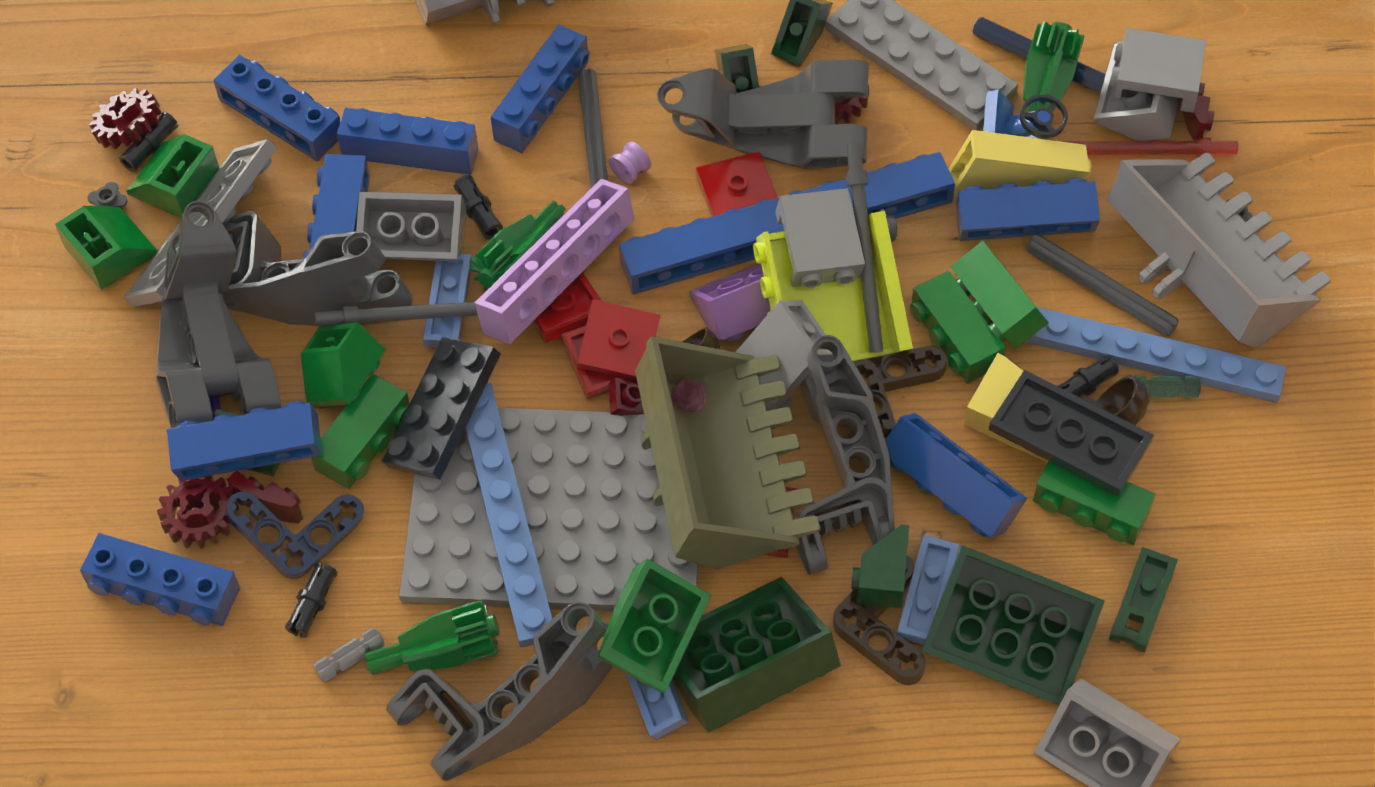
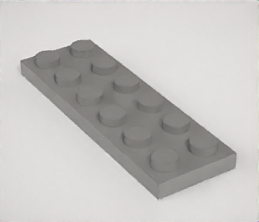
(920, 57)
(222, 193)

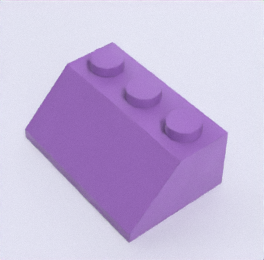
(732, 303)

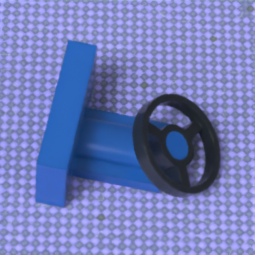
(1031, 124)

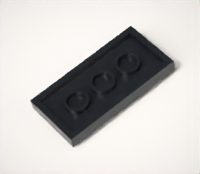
(441, 408)
(1071, 432)

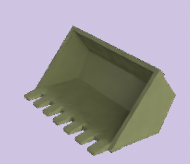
(722, 462)

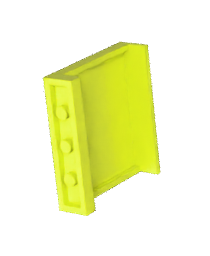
(841, 306)

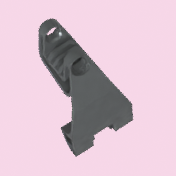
(782, 120)
(333, 275)
(198, 338)
(842, 398)
(567, 678)

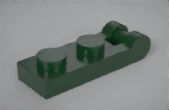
(1143, 598)

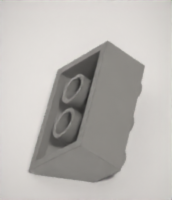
(1137, 113)
(414, 224)
(1105, 741)

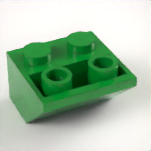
(175, 174)
(104, 242)
(338, 363)

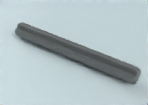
(592, 126)
(1103, 285)

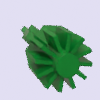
(1051, 62)
(512, 243)
(441, 641)

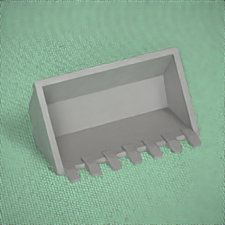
(1213, 246)

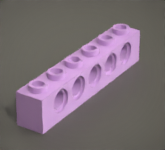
(554, 261)

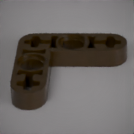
(880, 381)
(868, 616)

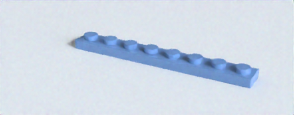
(1160, 355)
(507, 520)

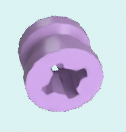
(630, 162)

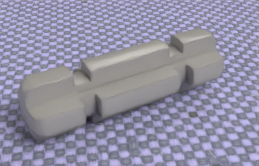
(348, 654)

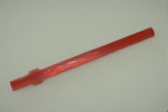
(1197, 147)

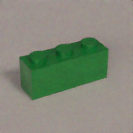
(998, 296)
(956, 326)
(361, 431)
(1093, 506)

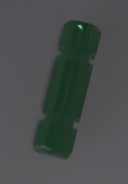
(1171, 386)

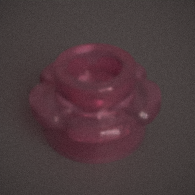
(692, 402)

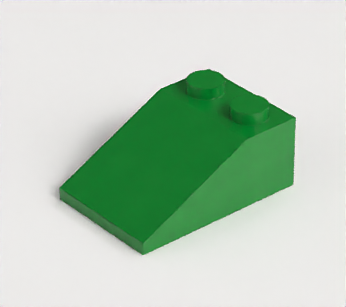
(652, 624)

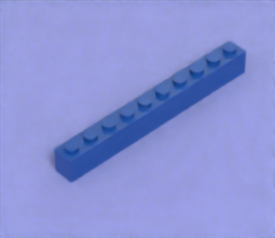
(730, 237)

